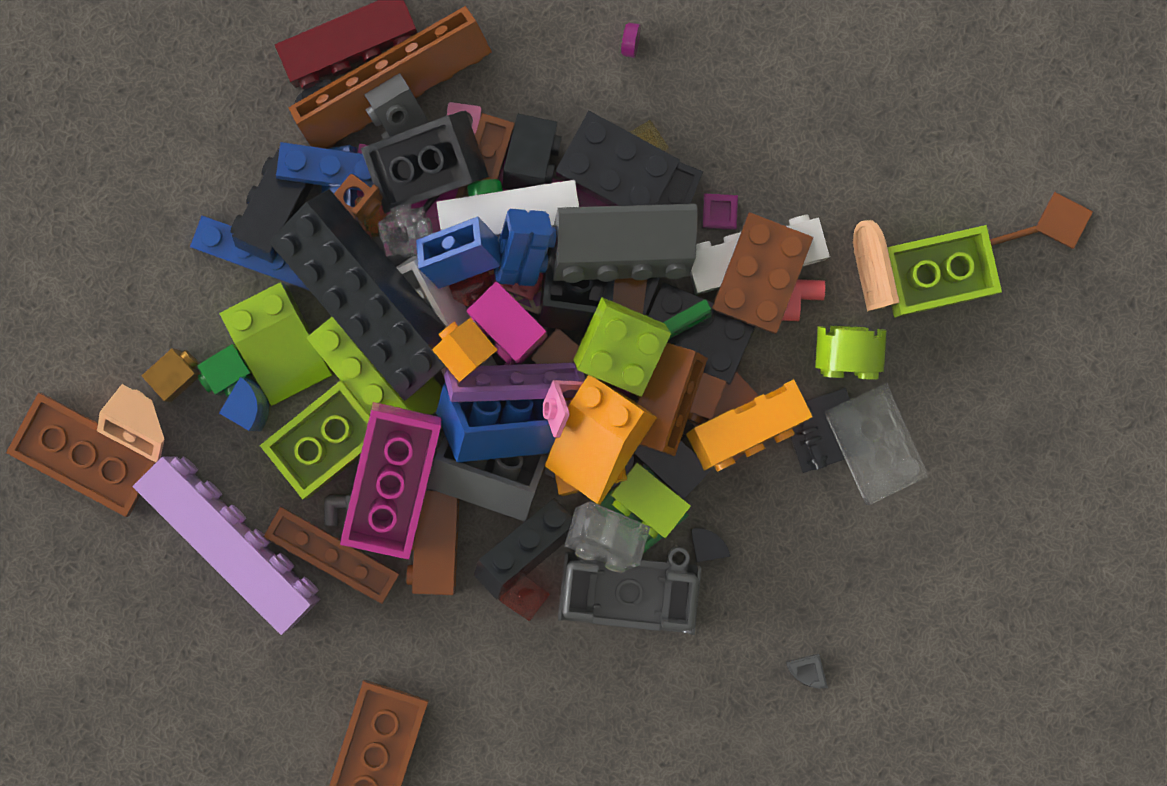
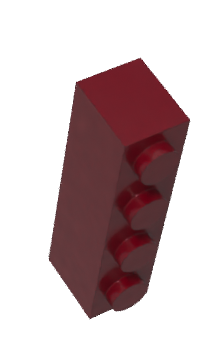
(345, 41)

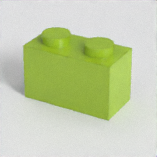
(649, 501)

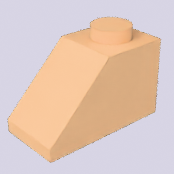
(133, 422)

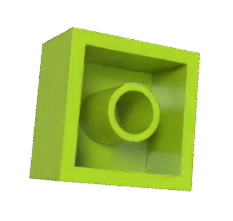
(621, 347)

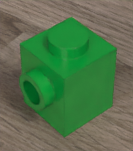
(223, 371)

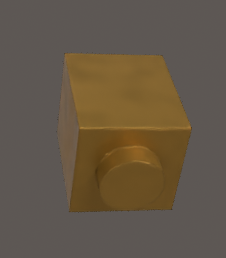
(172, 374)

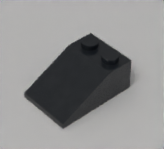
(425, 161)
(570, 304)

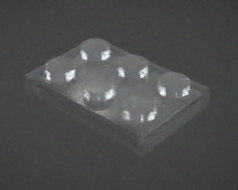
(876, 444)

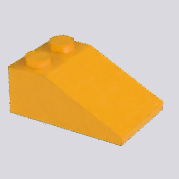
(598, 438)

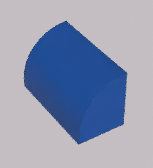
(247, 405)

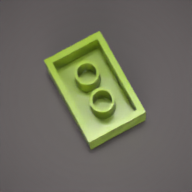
(943, 271)
(319, 441)

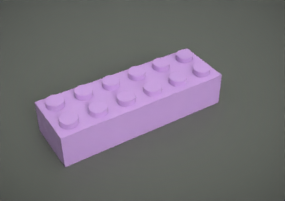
(227, 542)

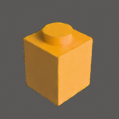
(463, 348)

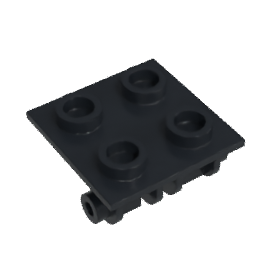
(814, 438)

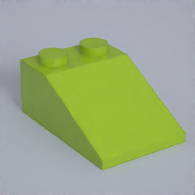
(274, 343)

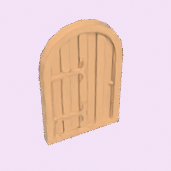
(874, 266)

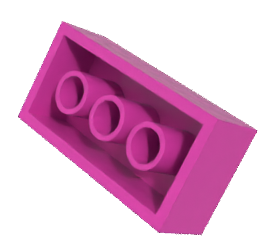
(391, 480)

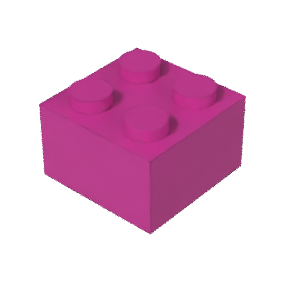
(507, 324)

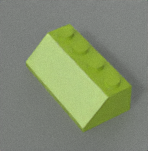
(362, 376)

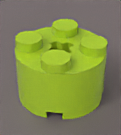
(850, 351)

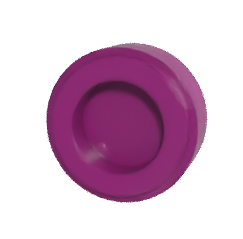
(630, 40)

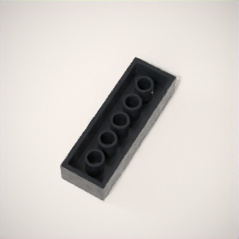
(362, 292)

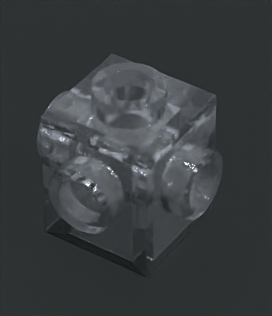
(402, 229)

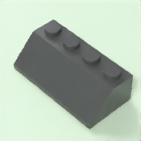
(624, 242)

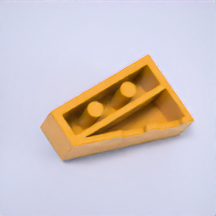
(749, 427)

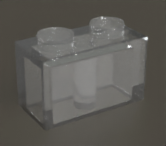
(607, 537)

